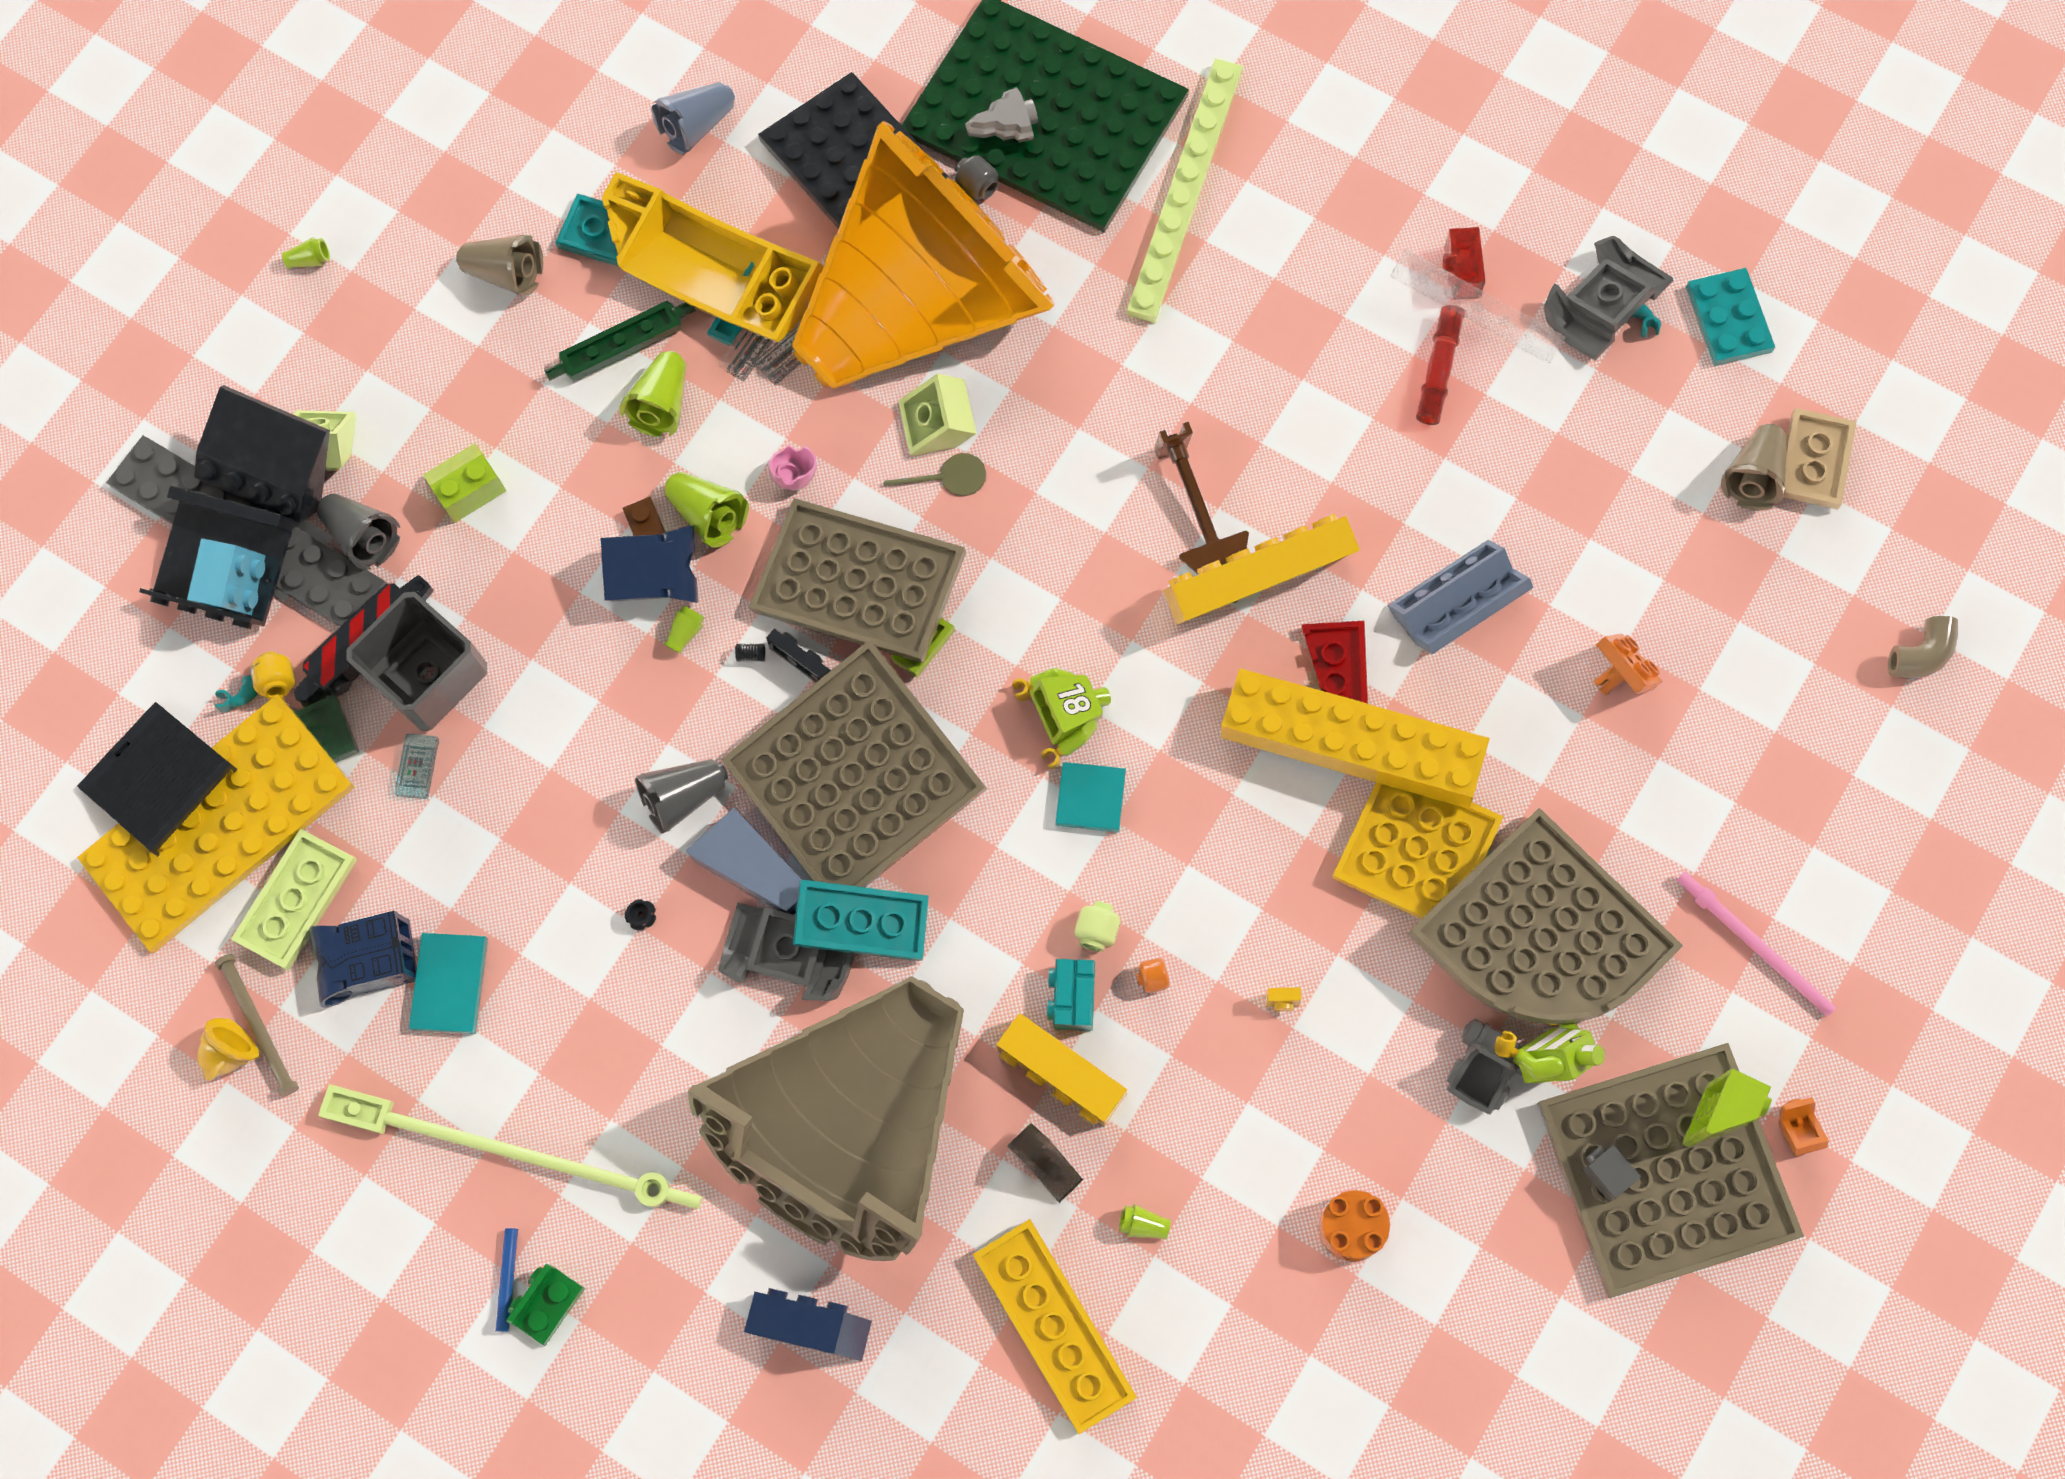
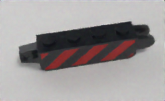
(327, 666)

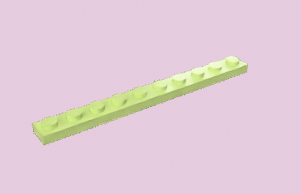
(1184, 191)

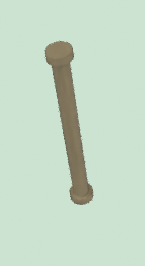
(286, 1085)

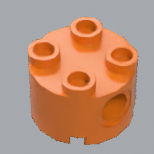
(1354, 1225)

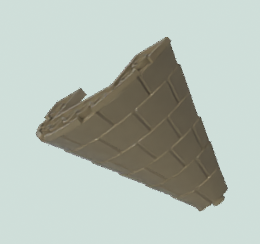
(842, 1119)

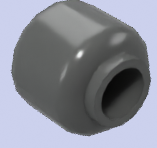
(976, 177)

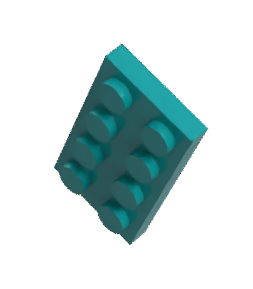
(860, 920)

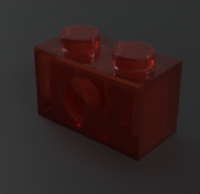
(1464, 255)

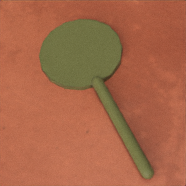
(960, 475)

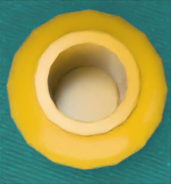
(272, 674)

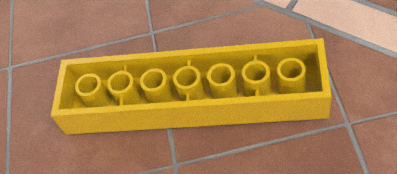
(1354, 738)

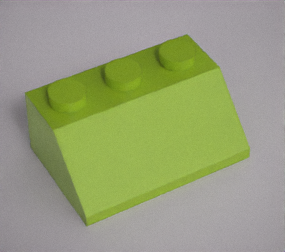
(1727, 1106)

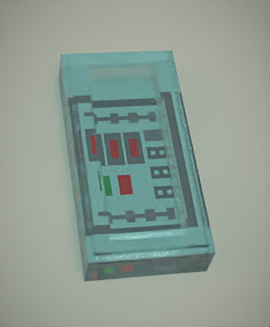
(416, 766)

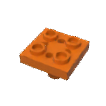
(1626, 665)

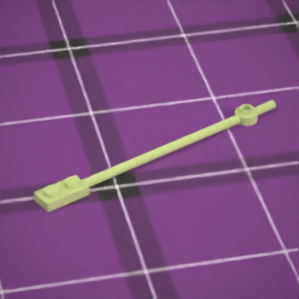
(375, 1114)

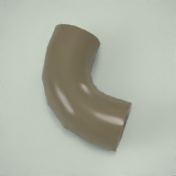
(1931, 654)

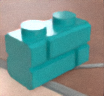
(1072, 994)

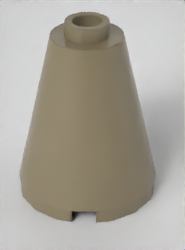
(504, 262)
(1758, 470)

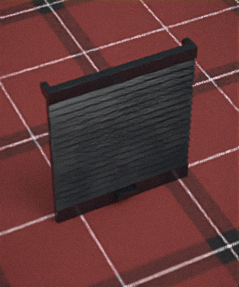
(155, 778)

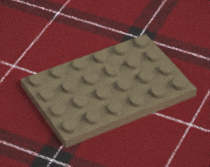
(858, 580)

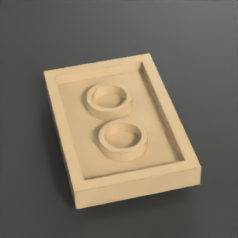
(1818, 457)

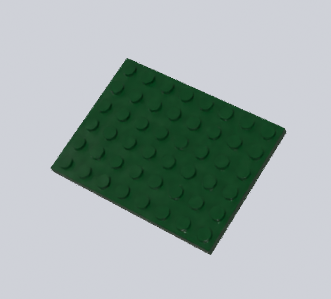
(1092, 110)

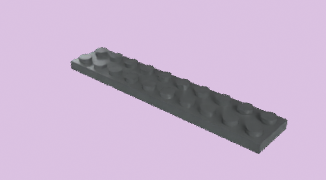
(310, 569)

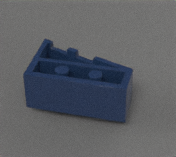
(808, 1325)

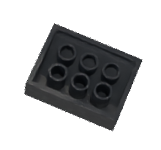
(263, 455)

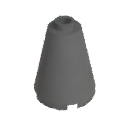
(359, 530)
(679, 791)

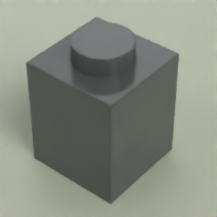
(1610, 1172)

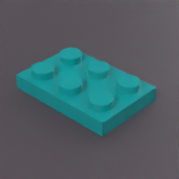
(1730, 316)

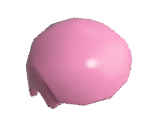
(792, 467)

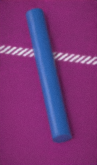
(506, 1279)

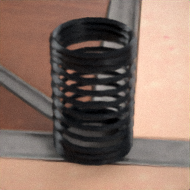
(747, 654)

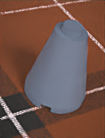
(691, 114)

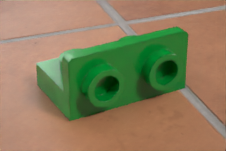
(544, 1303)

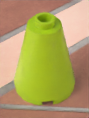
(657, 396)
(707, 507)

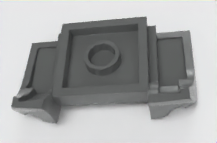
(1604, 297)
(763, 944)

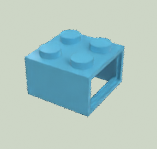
(226, 577)

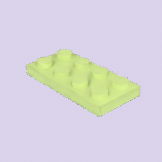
(294, 899)

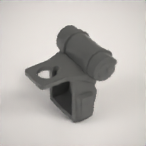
(1482, 1075)

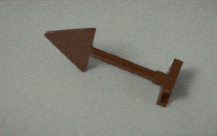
(1215, 548)

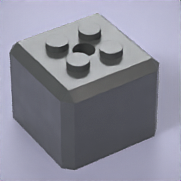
(405, 642)

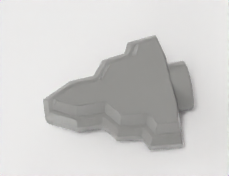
(1005, 118)

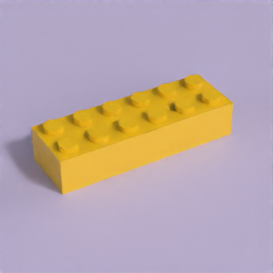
(1268, 566)

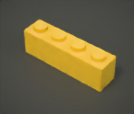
(1061, 1070)

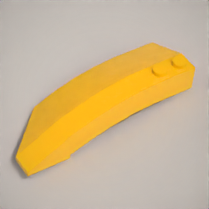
(706, 260)

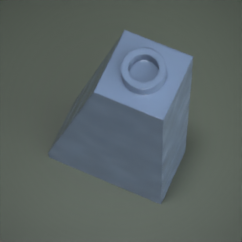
(747, 861)

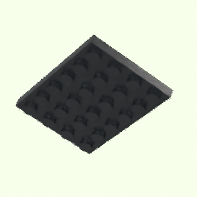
(828, 140)

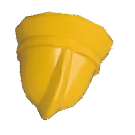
(224, 1048)

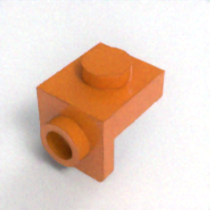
(1802, 1126)

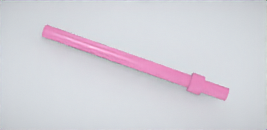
(1706, 899)

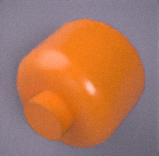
(1153, 975)

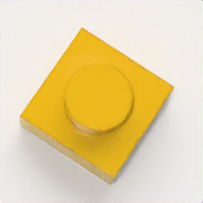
(1283, 998)

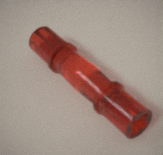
(1439, 367)

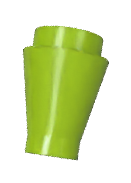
(307, 254)
(684, 628)
(1142, 1223)

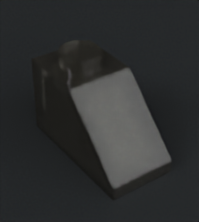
(1045, 1162)

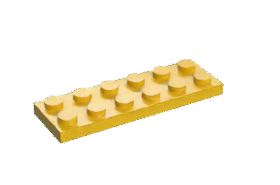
(1054, 1326)

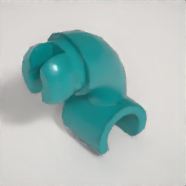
(1649, 320)
(244, 696)

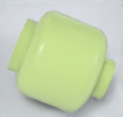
(1097, 926)

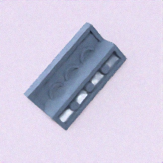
(1459, 597)

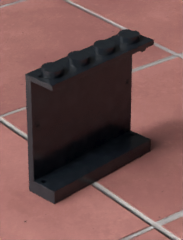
(223, 522)

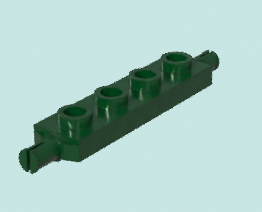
(619, 341)

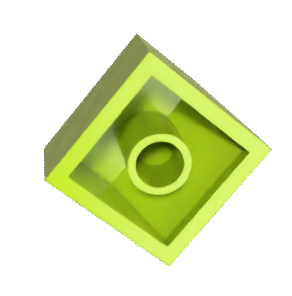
(464, 482)

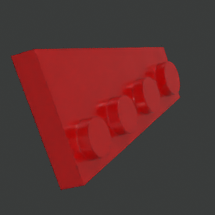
(1339, 657)

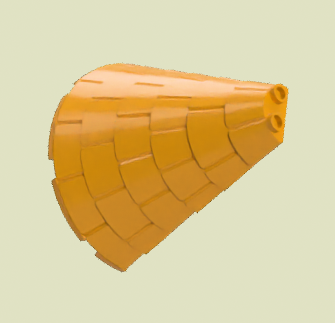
(910, 270)

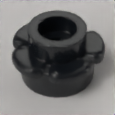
(634, 909)

